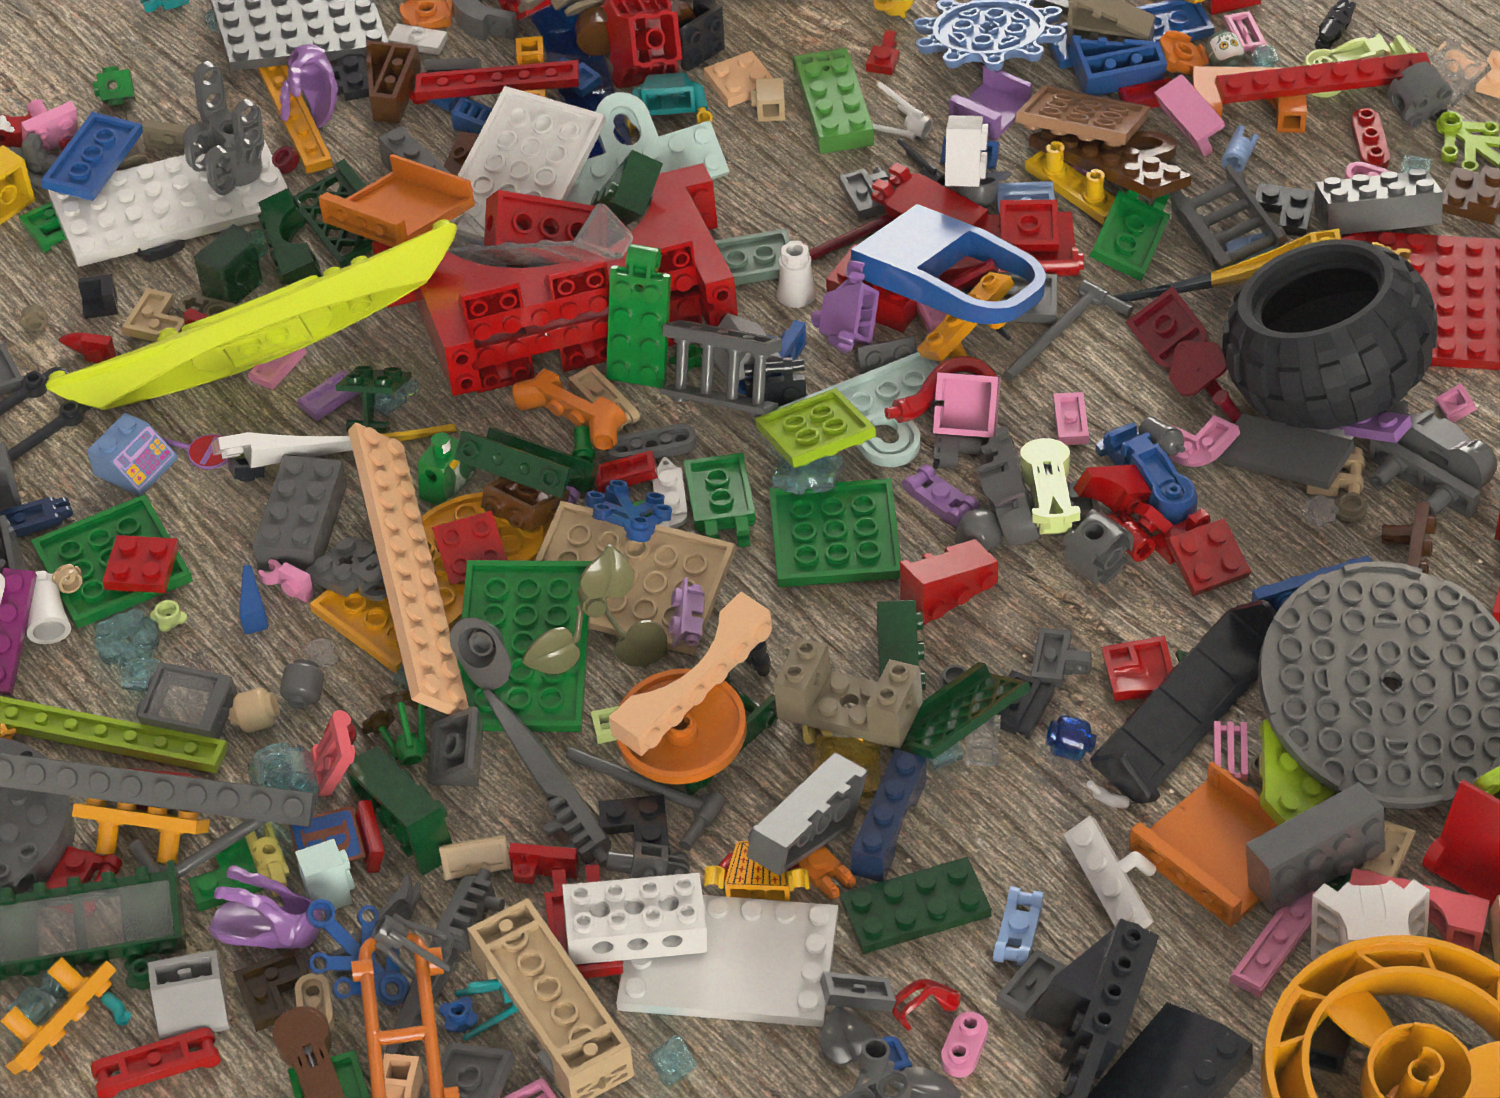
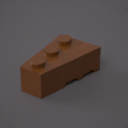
(390, 78)

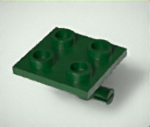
(369, 382)

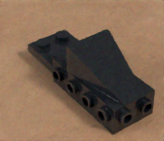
(1095, 1003)

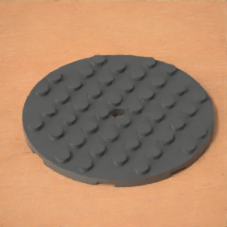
(1337, 716)

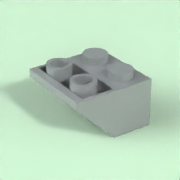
(188, 994)

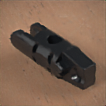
(1335, 24)

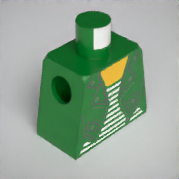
(438, 472)

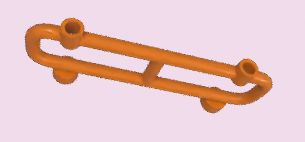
(364, 973)

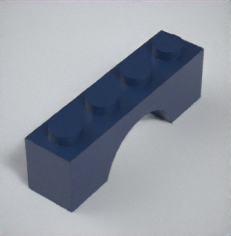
(879, 833)

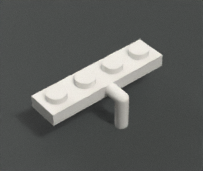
(1109, 874)

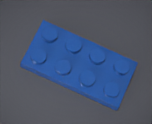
(92, 156)

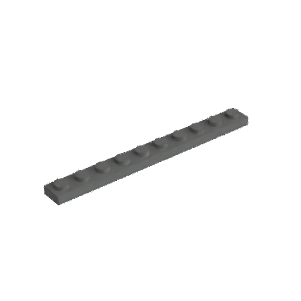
(157, 789)

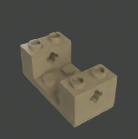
(815, 695)

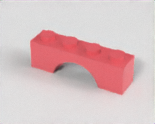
(1454, 914)

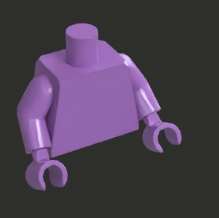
(848, 311)

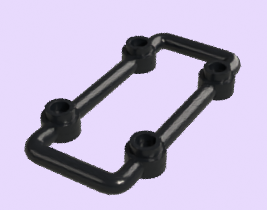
(34, 386)

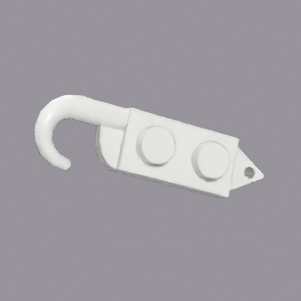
(671, 485)

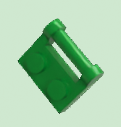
(40, 222)

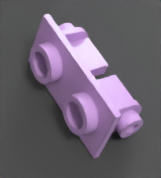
(687, 602)

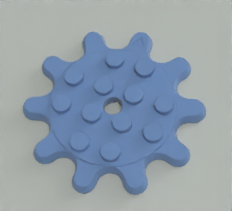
(988, 31)

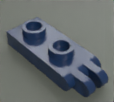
(38, 515)

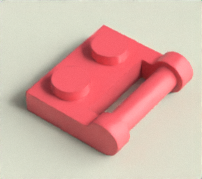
(333, 754)

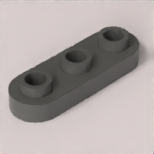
(662, 441)

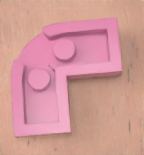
(1207, 444)

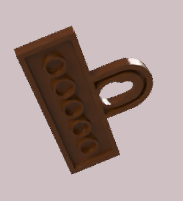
(1127, 164)

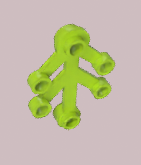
(1453, 126)

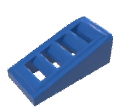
(469, 115)
(251, 606)

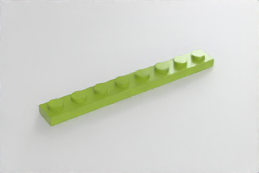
(113, 735)

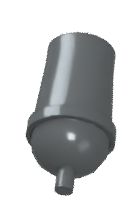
(1166, 436)

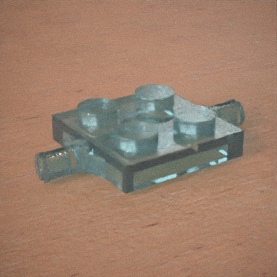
(818, 475)

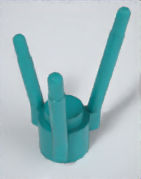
(483, 987)

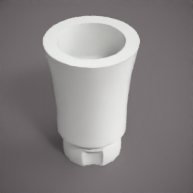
(795, 276)
(47, 615)

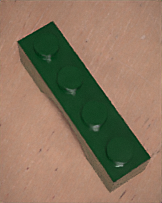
(282, 220)

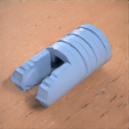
(1239, 150)

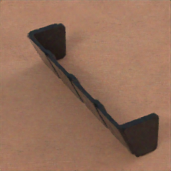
(1186, 703)

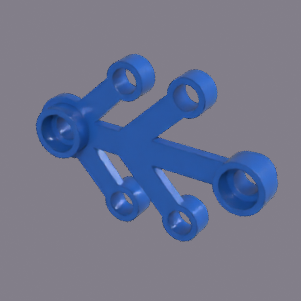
(626, 515)
(351, 946)

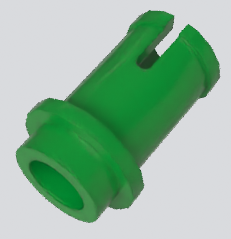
(582, 443)

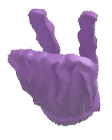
(313, 75)
(258, 919)

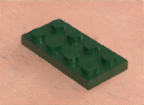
(915, 905)

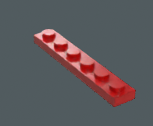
(493, 79)

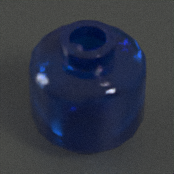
(1070, 738)

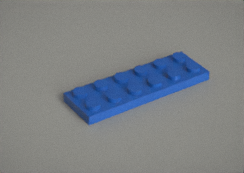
(1169, 16)

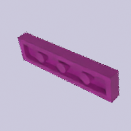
(13, 622)

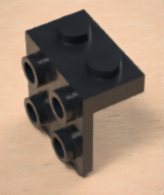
(703, 35)

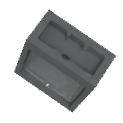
(187, 700)

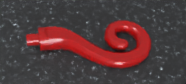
(913, 406)

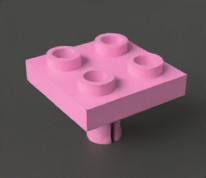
(52, 124)

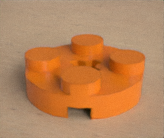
(437, 16)
(1181, 53)

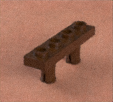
(1415, 535)

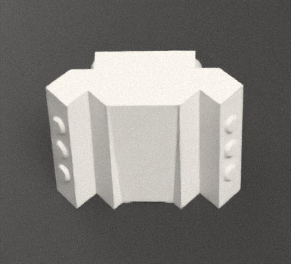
(1366, 912)

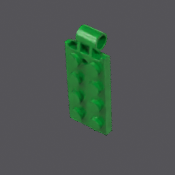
(636, 319)

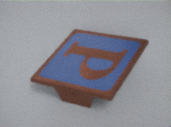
(335, 825)

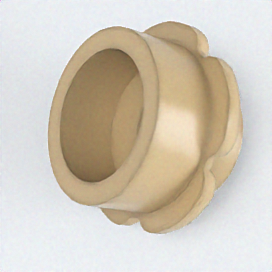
(67, 578)

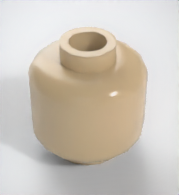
(254, 710)

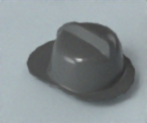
(987, 191)
(481, 652)

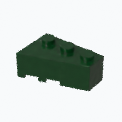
(629, 187)

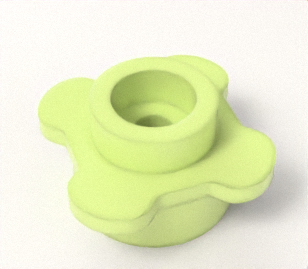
(168, 615)

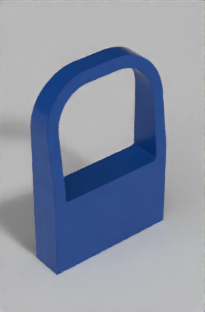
(925, 244)

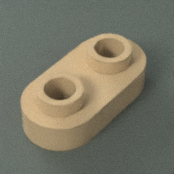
(318, 984)

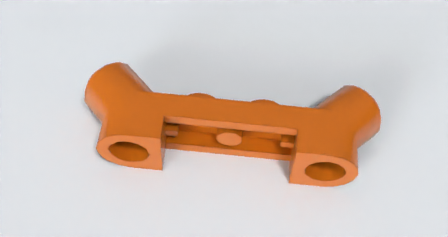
(547, 391)

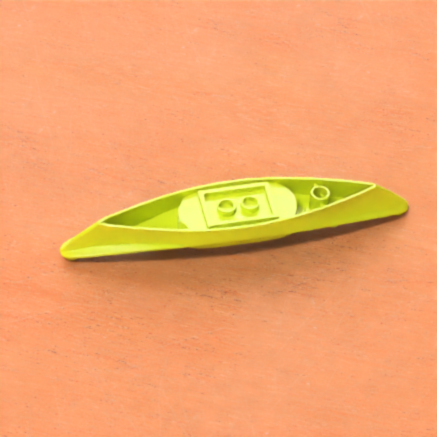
(259, 328)

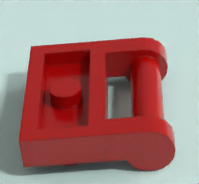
(82, 864)

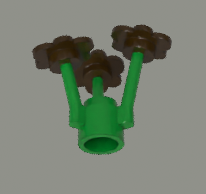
(409, 748)

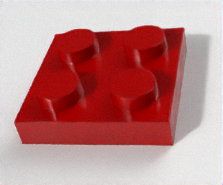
(1030, 224)
(1208, 557)
(140, 564)

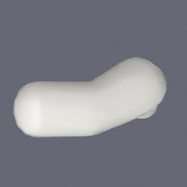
(1108, 798)

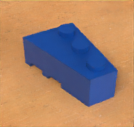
(1109, 65)

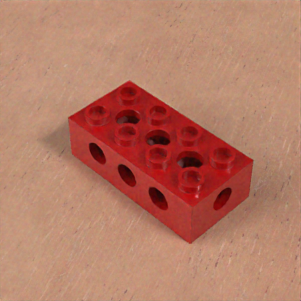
(531, 219)

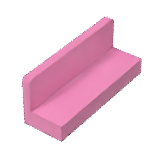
(1190, 113)

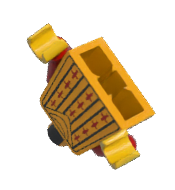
(751, 880)

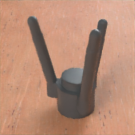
(391, 933)

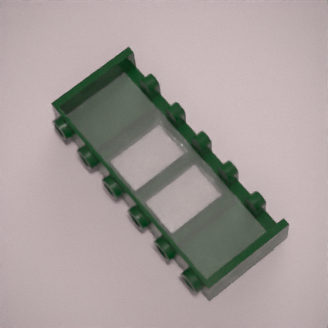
(91, 921)

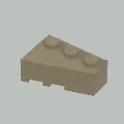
(1109, 20)

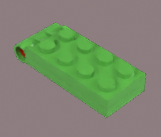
(833, 100)

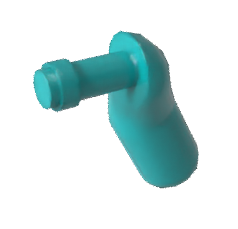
(117, 1007)

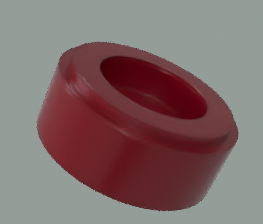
(285, 159)

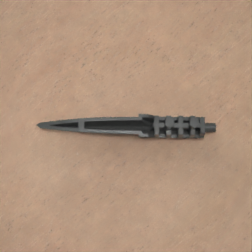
(563, 799)
(465, 909)

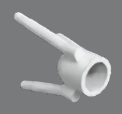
(915, 122)

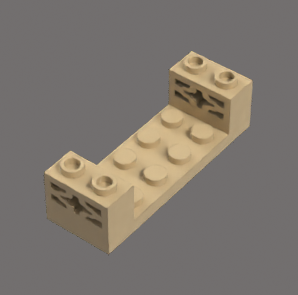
(553, 999)

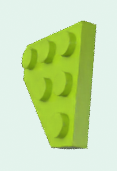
(1285, 784)

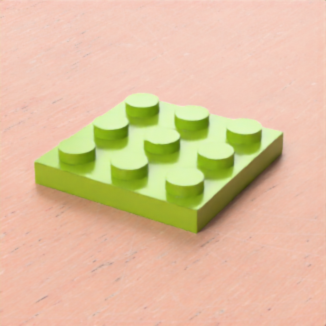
(815, 427)

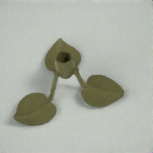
(604, 577)

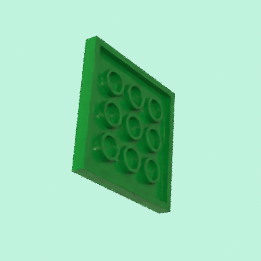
(836, 534)
(89, 547)

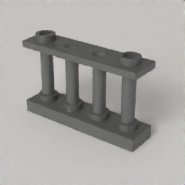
(1211, 243)
(735, 343)

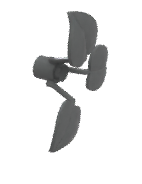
(851, 1039)

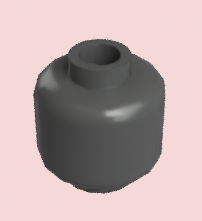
(302, 683)

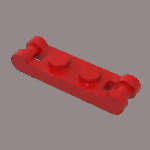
(155, 1061)

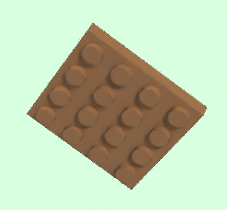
(1082, 115)

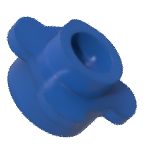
(461, 1022)

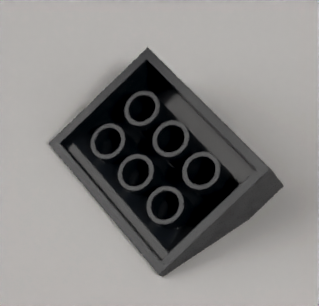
(1178, 1058)

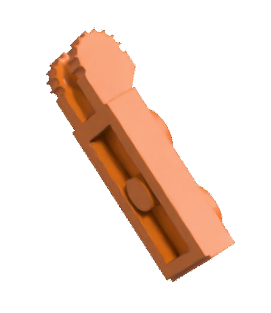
(823, 866)

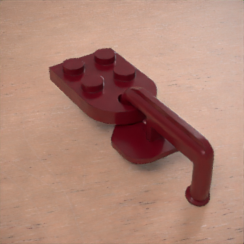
(1183, 349)

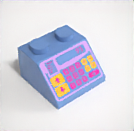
(131, 455)

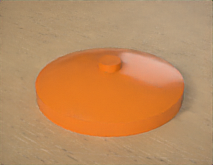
(700, 744)

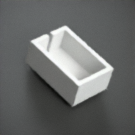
(964, 145)

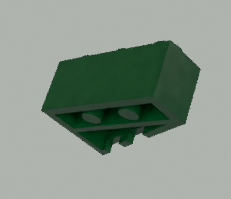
(898, 634)

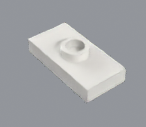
(428, 40)

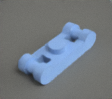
(1018, 926)

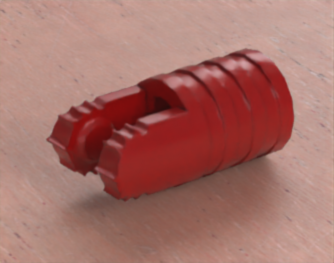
(1143, 543)

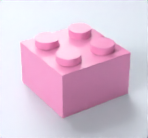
(969, 405)

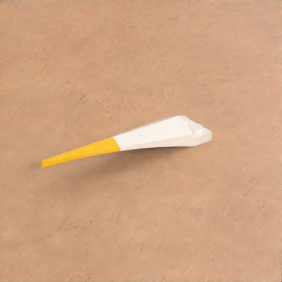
(269, 448)

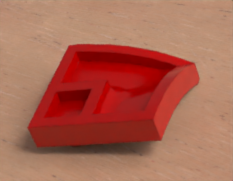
(1136, 667)

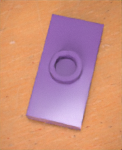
(325, 398)

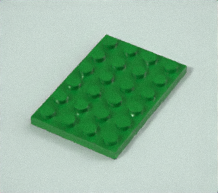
(523, 604)

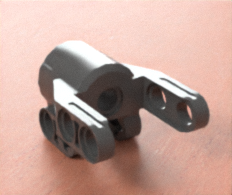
(224, 135)

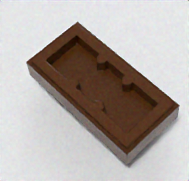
(460, 152)

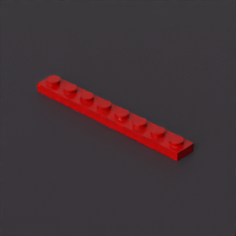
(1314, 78)

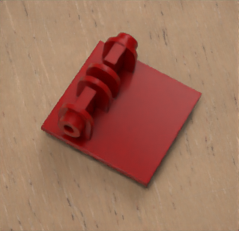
(466, 540)

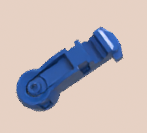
(1170, 492)

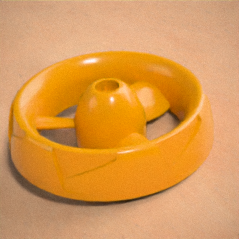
(1402, 1059)

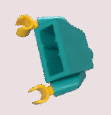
(672, 95)

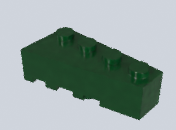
(401, 806)

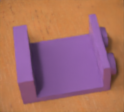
(995, 100)

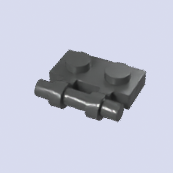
(858, 190)

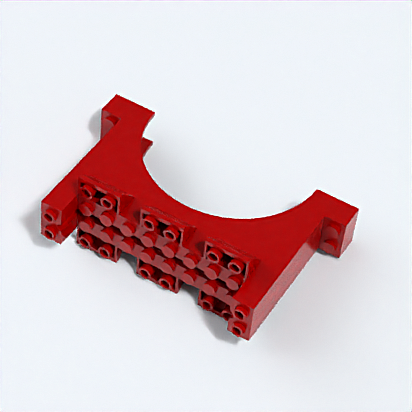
(495, 318)

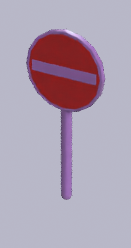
(200, 451)

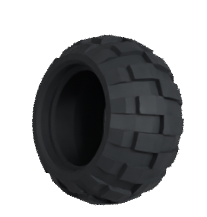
(1330, 334)

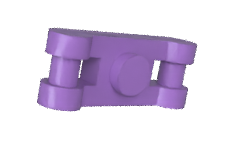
(939, 496)

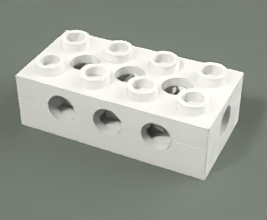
(634, 918)

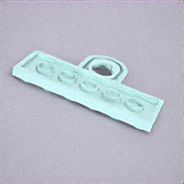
(675, 150)
(877, 391)

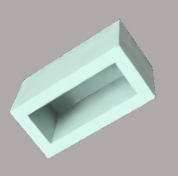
(326, 873)

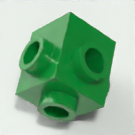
(124, 87)

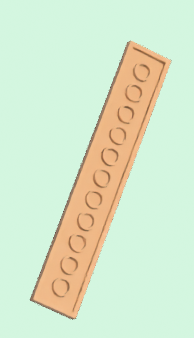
(407, 571)

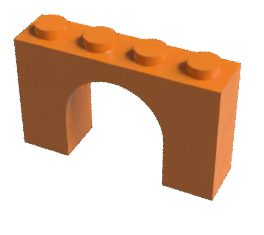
(1289, 111)

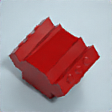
(642, 40)

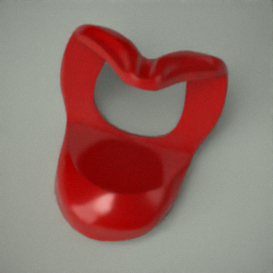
(944, 996)

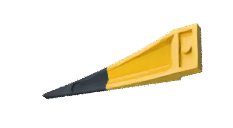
(1232, 274)

